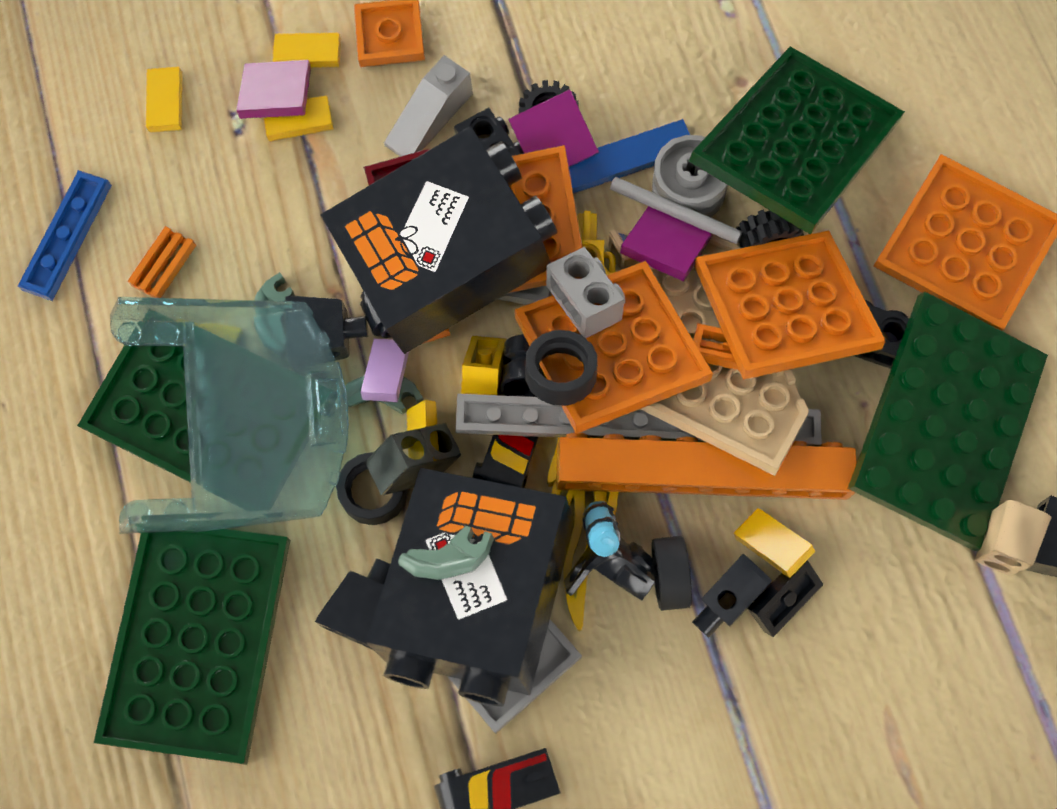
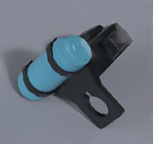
(610, 555)

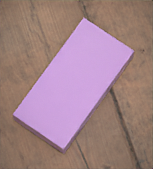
(384, 372)

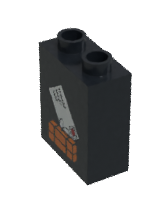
(441, 237)
(482, 622)

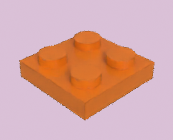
(389, 32)

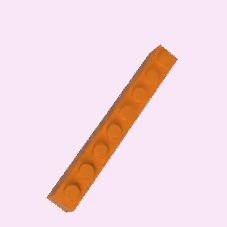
(699, 468)

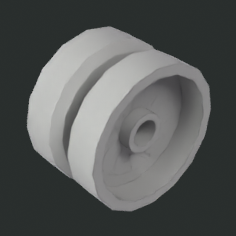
(683, 181)

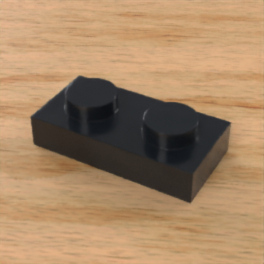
(784, 598)

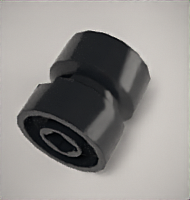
(514, 373)

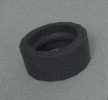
(567, 343)
(366, 516)
(671, 573)

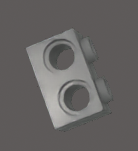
(580, 295)

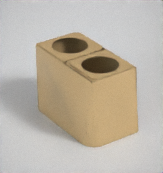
(1012, 537)

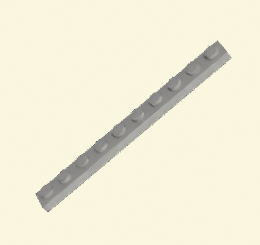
(537, 418)

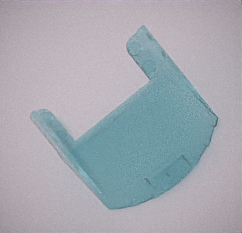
(259, 411)

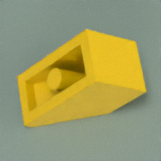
(483, 366)

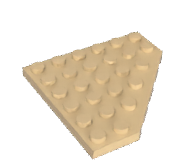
(743, 417)

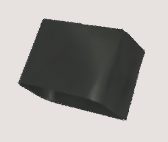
(390, 461)

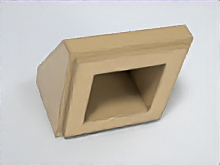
(616, 239)

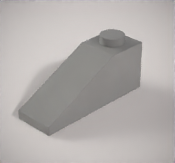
(430, 107)

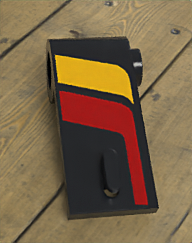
(507, 460)
(501, 785)

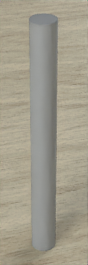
(676, 210)

